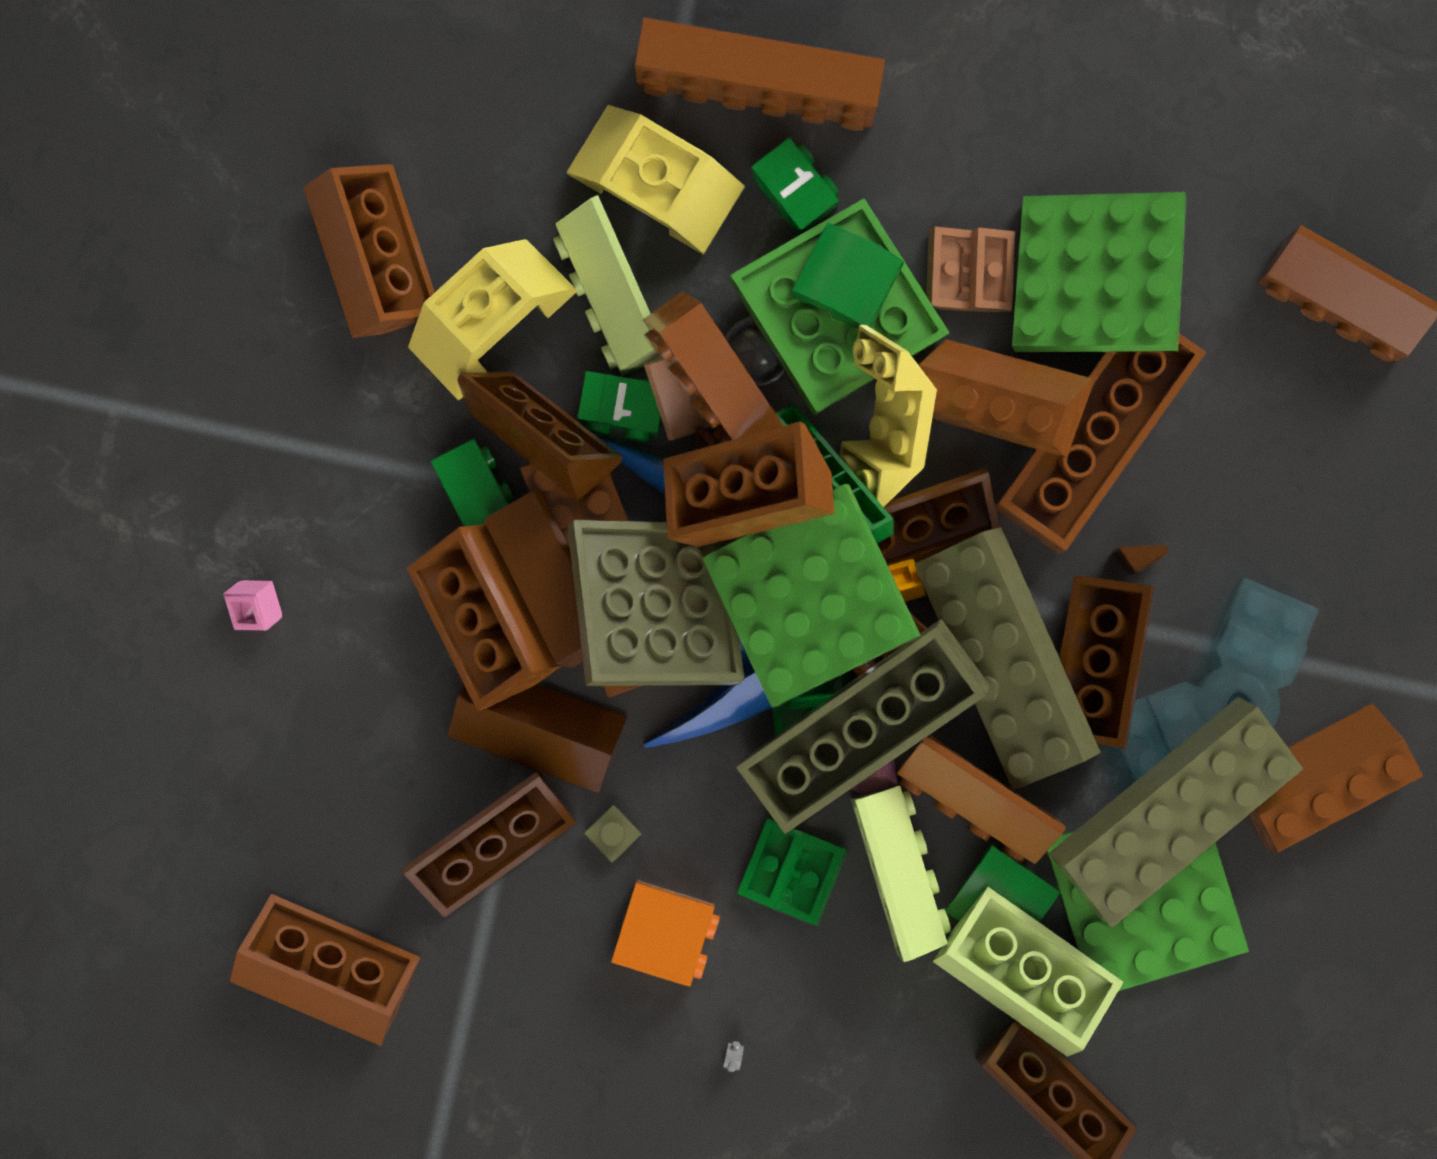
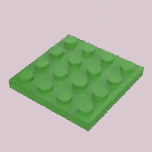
(1100, 273)
(806, 338)
(811, 599)
(1172, 931)

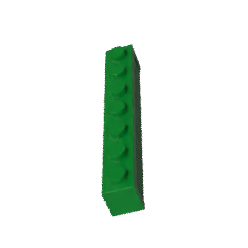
(877, 517)

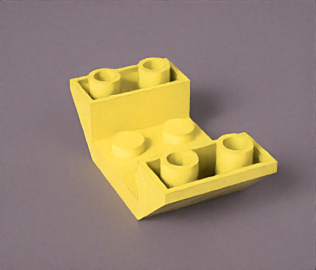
(657, 176)
(483, 306)
(899, 419)

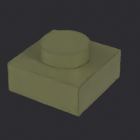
(613, 833)

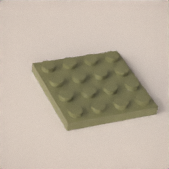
(649, 608)

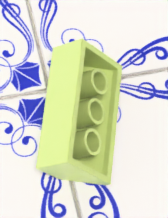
(608, 285)
(900, 871)
(1029, 972)

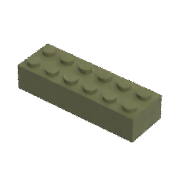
(995, 620)
(863, 726)
(1176, 811)

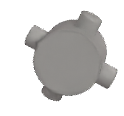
(733, 1056)

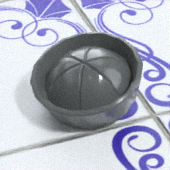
(754, 352)

